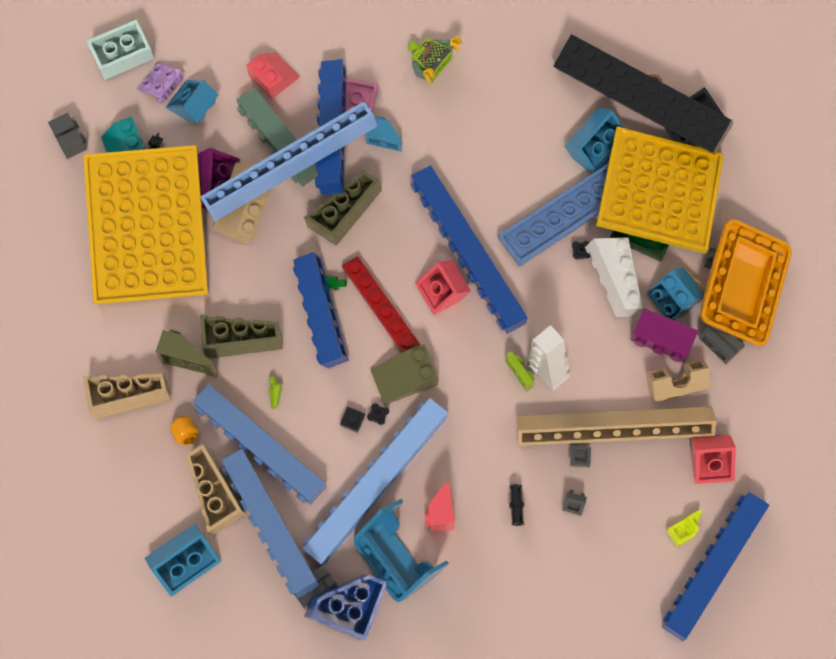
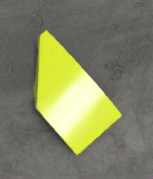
(685, 529)

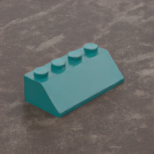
(122, 137)

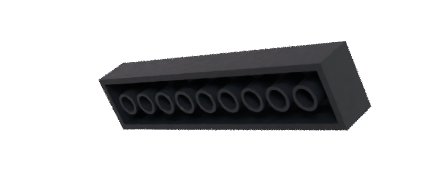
(643, 94)

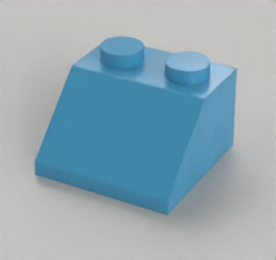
(193, 100)

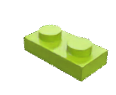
(524, 377)

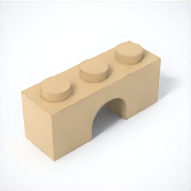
(694, 379)

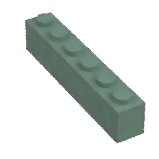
(270, 129)

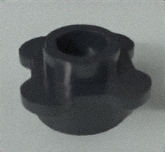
(155, 141)
(577, 254)
(375, 408)

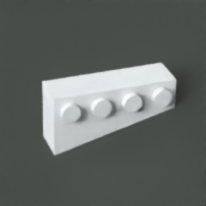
(617, 273)
(549, 358)

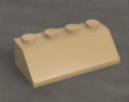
(243, 221)

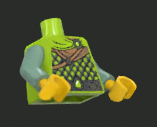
(432, 56)

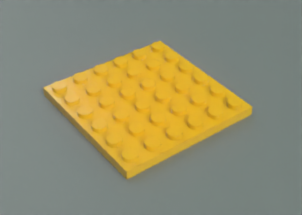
(660, 190)

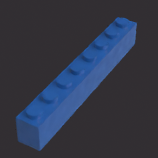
(331, 105)
(715, 566)

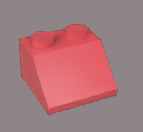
(271, 73)
(442, 286)
(713, 459)
(440, 511)

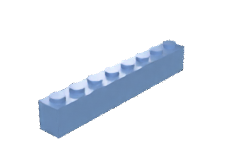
(259, 444)
(269, 523)

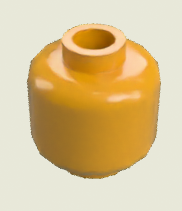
(184, 430)

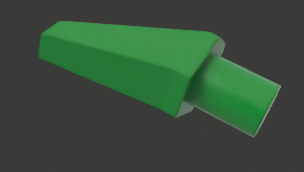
(334, 283)

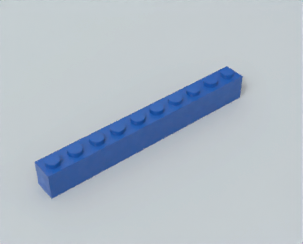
(468, 249)

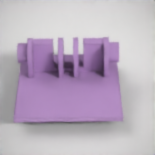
(160, 81)

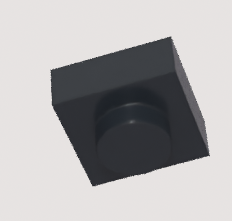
(352, 419)

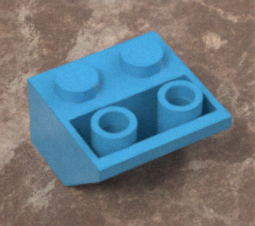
(675, 293)

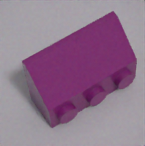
(214, 169)
(664, 335)

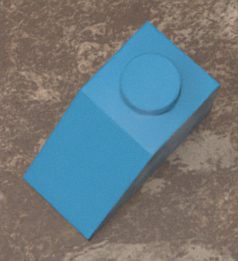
(384, 135)

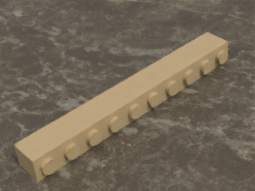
(615, 426)

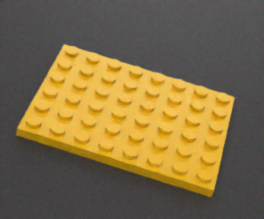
(145, 225)

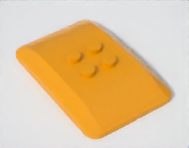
(745, 282)

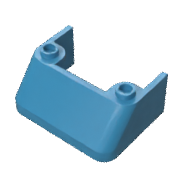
(390, 558)

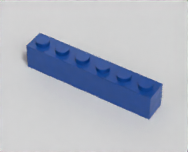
(320, 310)

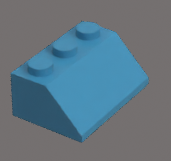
(594, 140)
(182, 559)

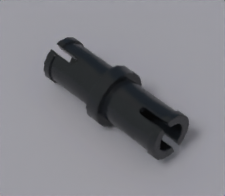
(516, 505)

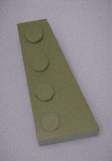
(342, 211)
(237, 336)

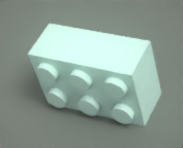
(120, 49)

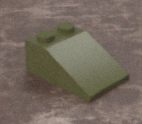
(179, 352)
(405, 375)

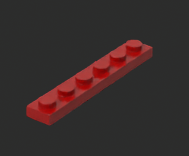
(380, 305)

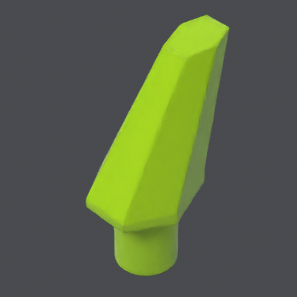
(275, 392)

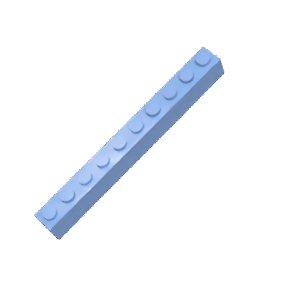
(289, 161)
(375, 482)

